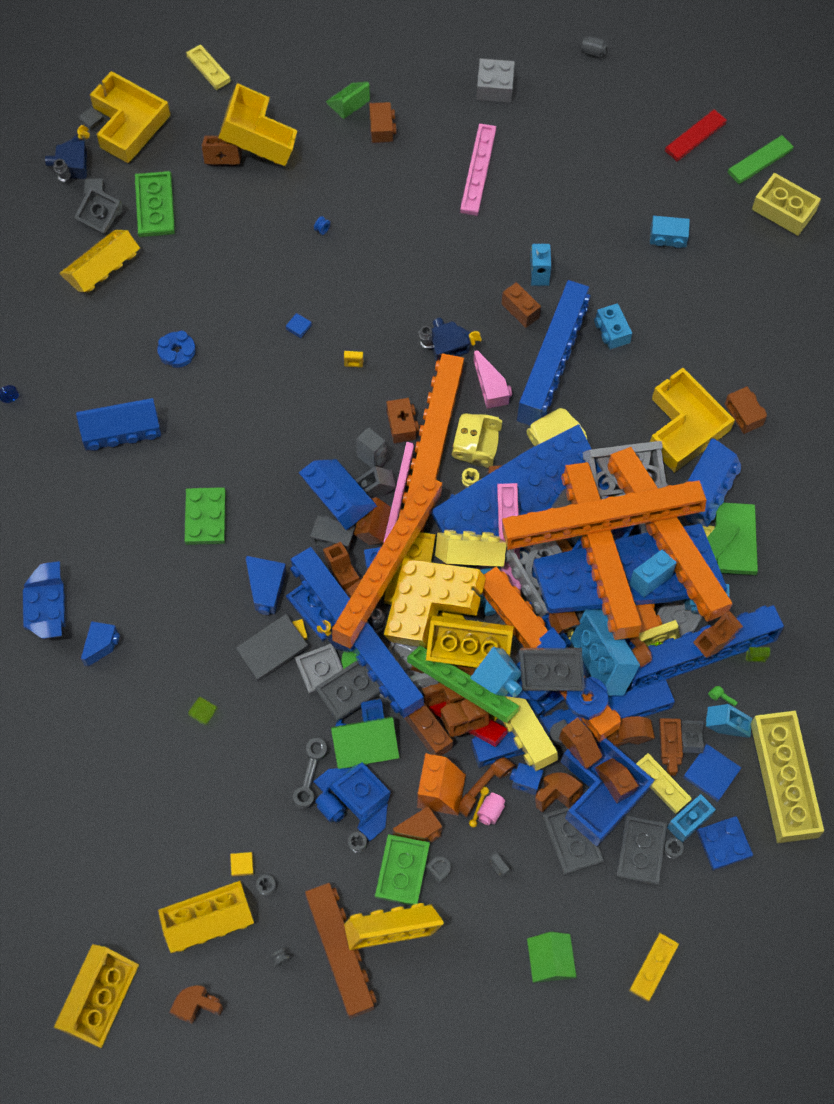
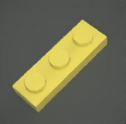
(208, 67)
(664, 784)

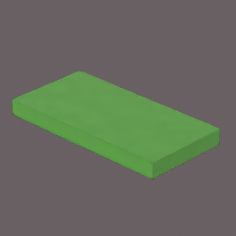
(154, 204)
(741, 553)

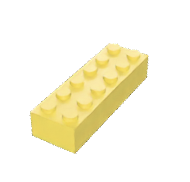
(787, 777)

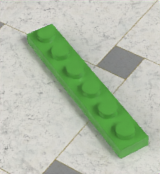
(463, 685)

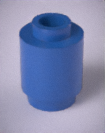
(330, 807)

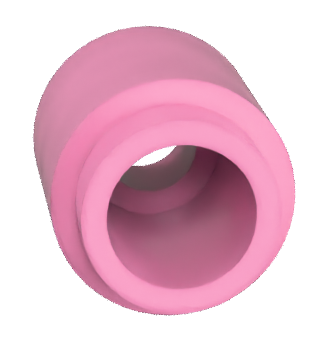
(491, 809)

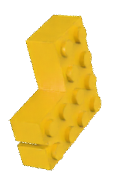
(133, 115)
(252, 131)
(694, 419)
(426, 589)

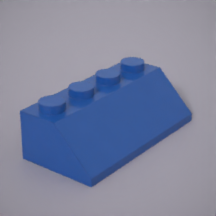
(118, 424)
(716, 474)
(337, 491)

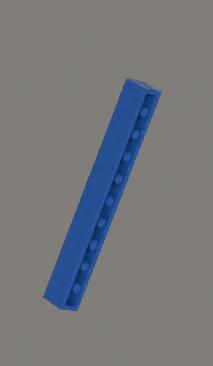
(368, 647)
(635, 702)

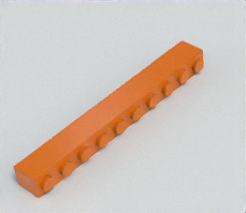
(436, 424)
(603, 514)
(673, 539)
(604, 559)
(386, 562)
(528, 629)

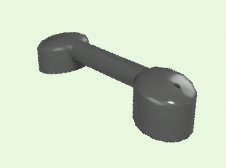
(315, 751)

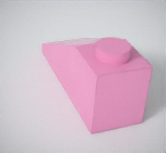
(492, 383)

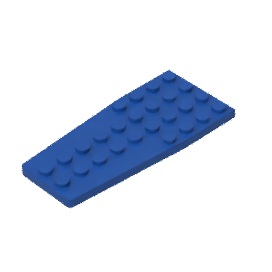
(537, 480)
(568, 581)

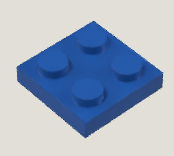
(724, 843)

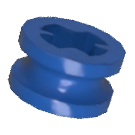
(322, 225)

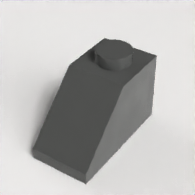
(377, 482)

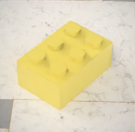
(786, 204)
(470, 548)

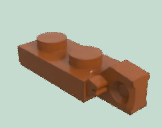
(671, 744)

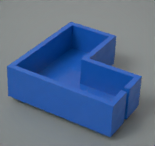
(596, 809)

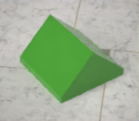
(350, 98)
(551, 957)

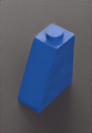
(266, 583)

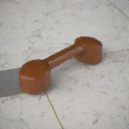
(641, 651)
(499, 768)

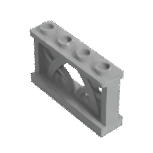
(643, 451)
(524, 574)

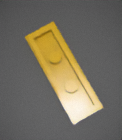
(654, 967)

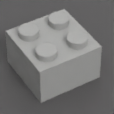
(495, 80)

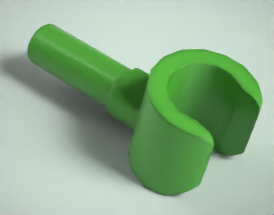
(718, 692)

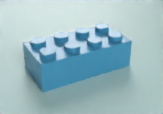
(603, 656)

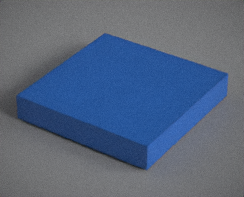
(712, 772)

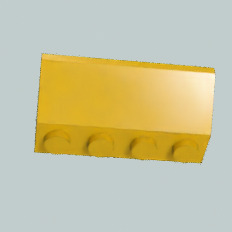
(100, 260)
(465, 640)
(205, 917)
(392, 926)
(96, 995)

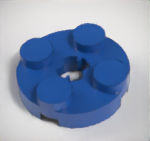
(172, 340)
(585, 708)

